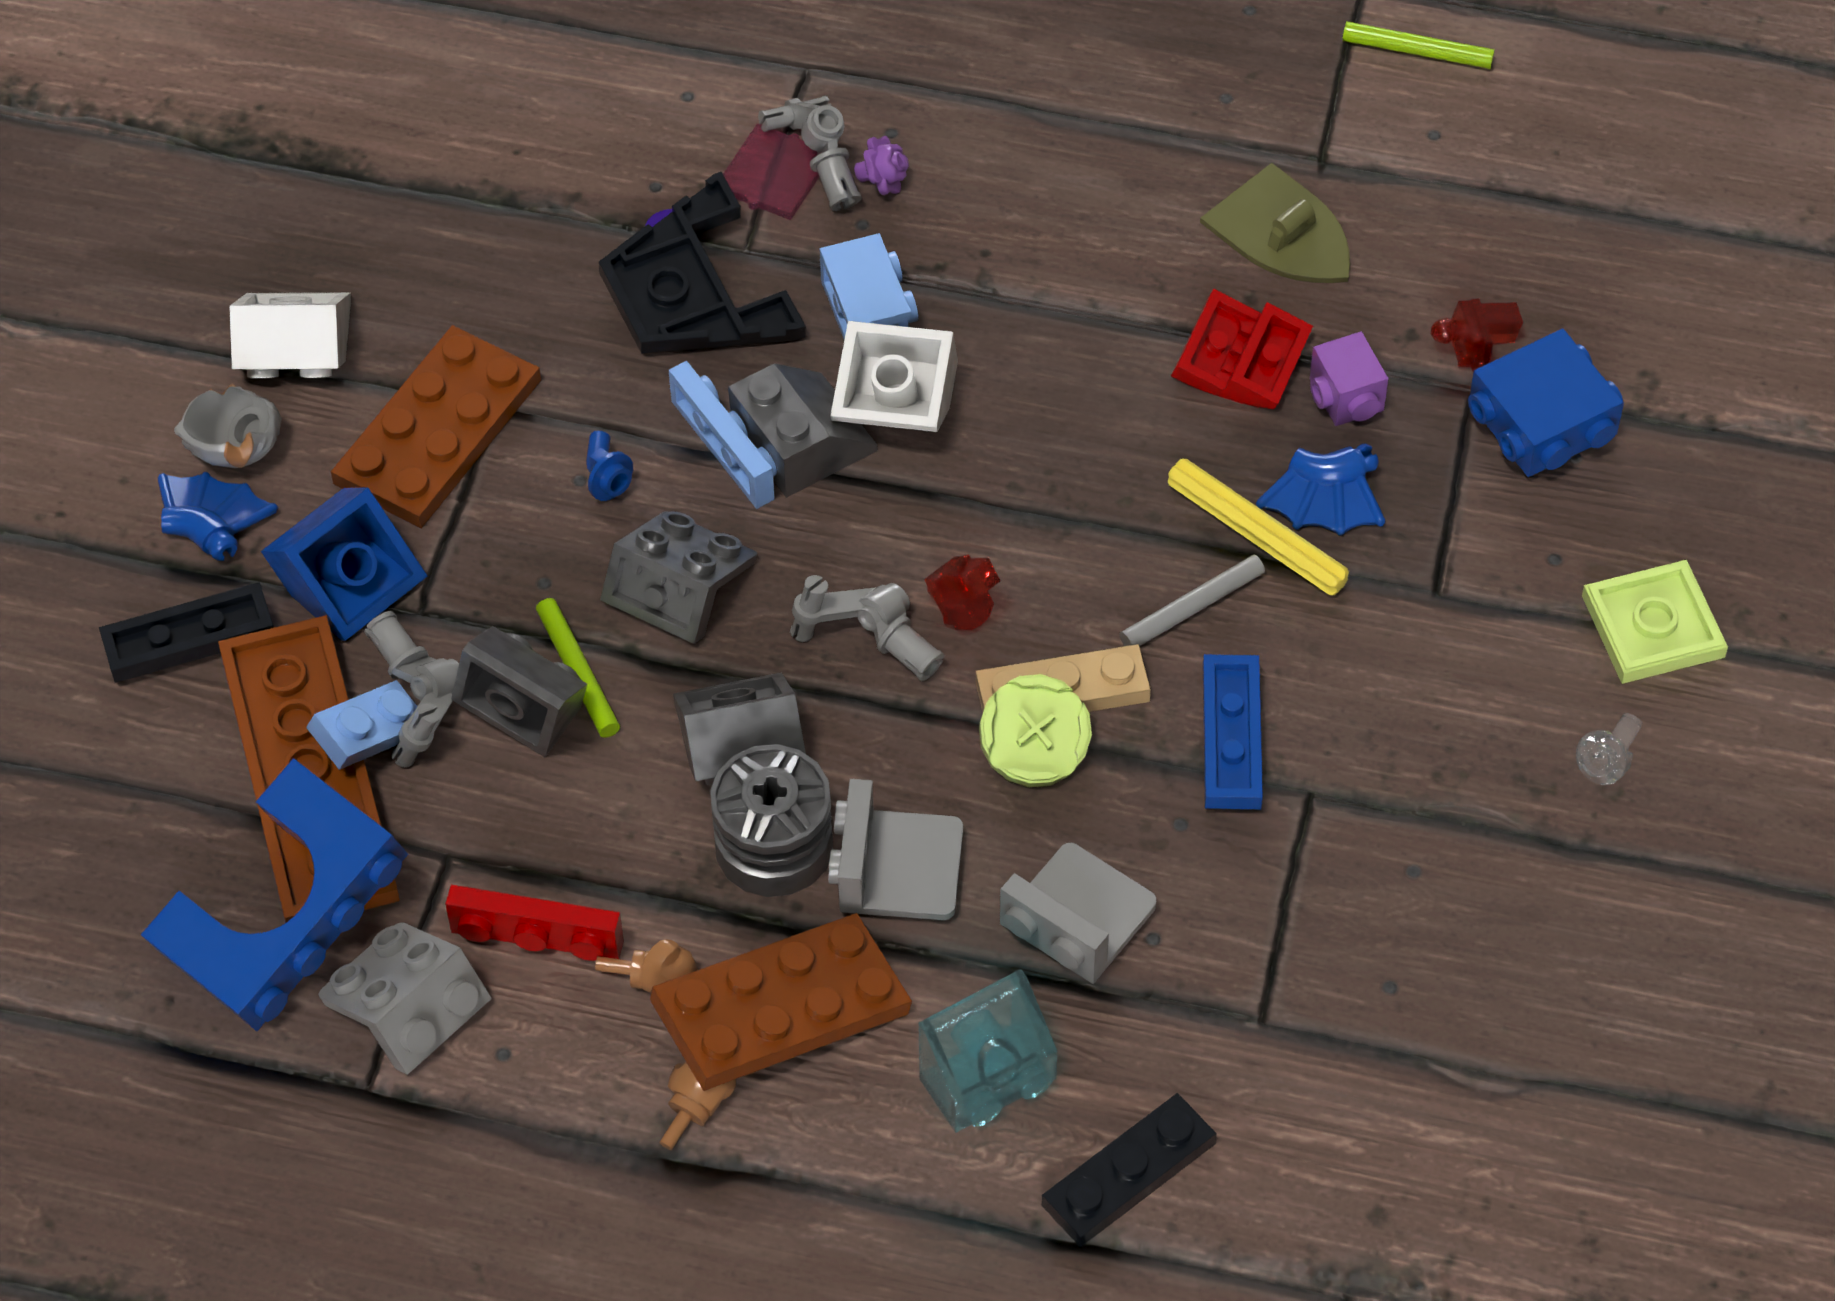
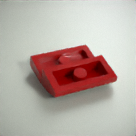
(1242, 351)

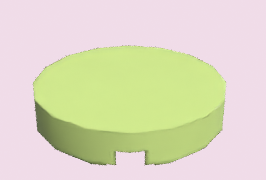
(1035, 730)

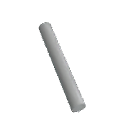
(1193, 602)

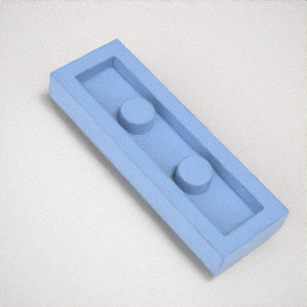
(723, 434)

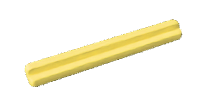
(1258, 527)

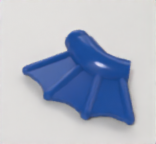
(1326, 490)
(210, 511)

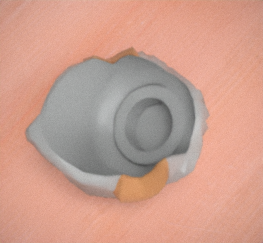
(229, 427)

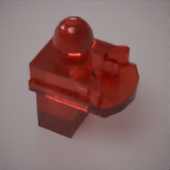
(1476, 328)
(962, 591)

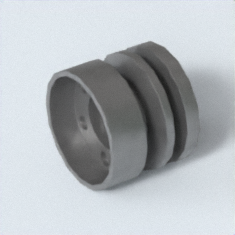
(772, 820)

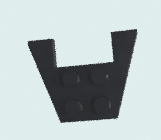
(673, 292)

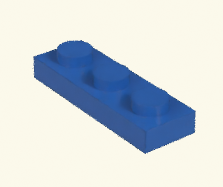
(1232, 732)

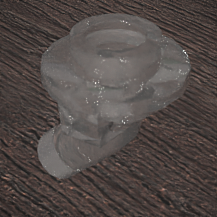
(1605, 755)

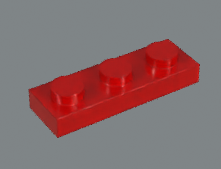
(534, 923)

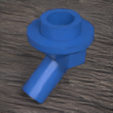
(608, 471)

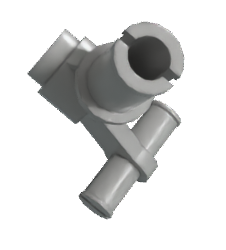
(821, 131)
(878, 610)
(429, 681)

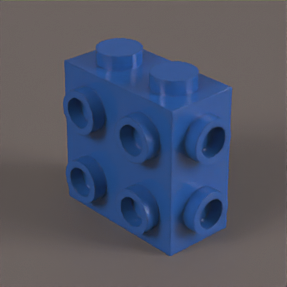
(1546, 403)

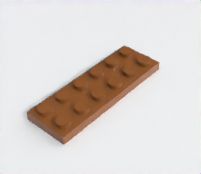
(276, 688)

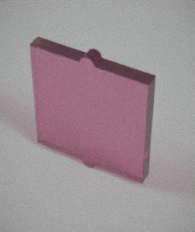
(772, 172)

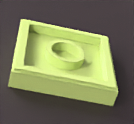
(1654, 621)

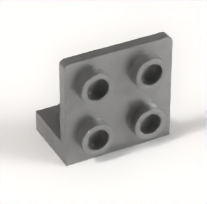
(672, 572)

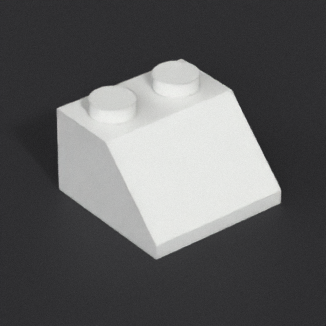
(289, 333)
(895, 376)

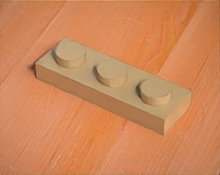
(1099, 677)

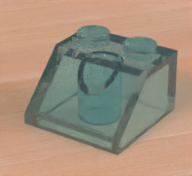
(986, 1052)

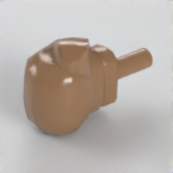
(649, 968)
(691, 1102)

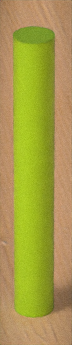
(1418, 45)
(573, 657)

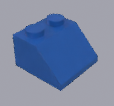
(345, 561)

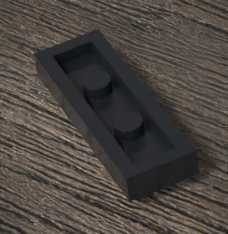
(183, 631)
(1128, 1169)

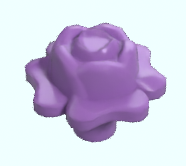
(883, 165)

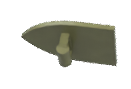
(1282, 229)

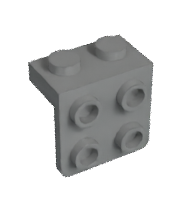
(894, 859)
(1076, 910)
(407, 992)

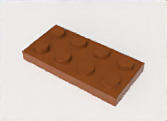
(437, 425)
(780, 1001)

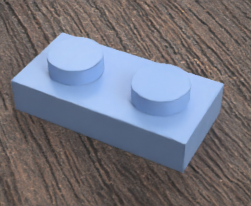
(362, 724)

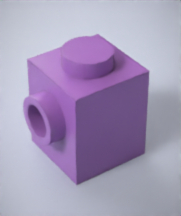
(1348, 379)

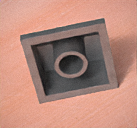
(791, 418)
(517, 689)
(735, 717)

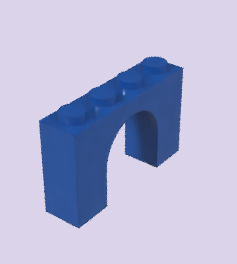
(261, 969)

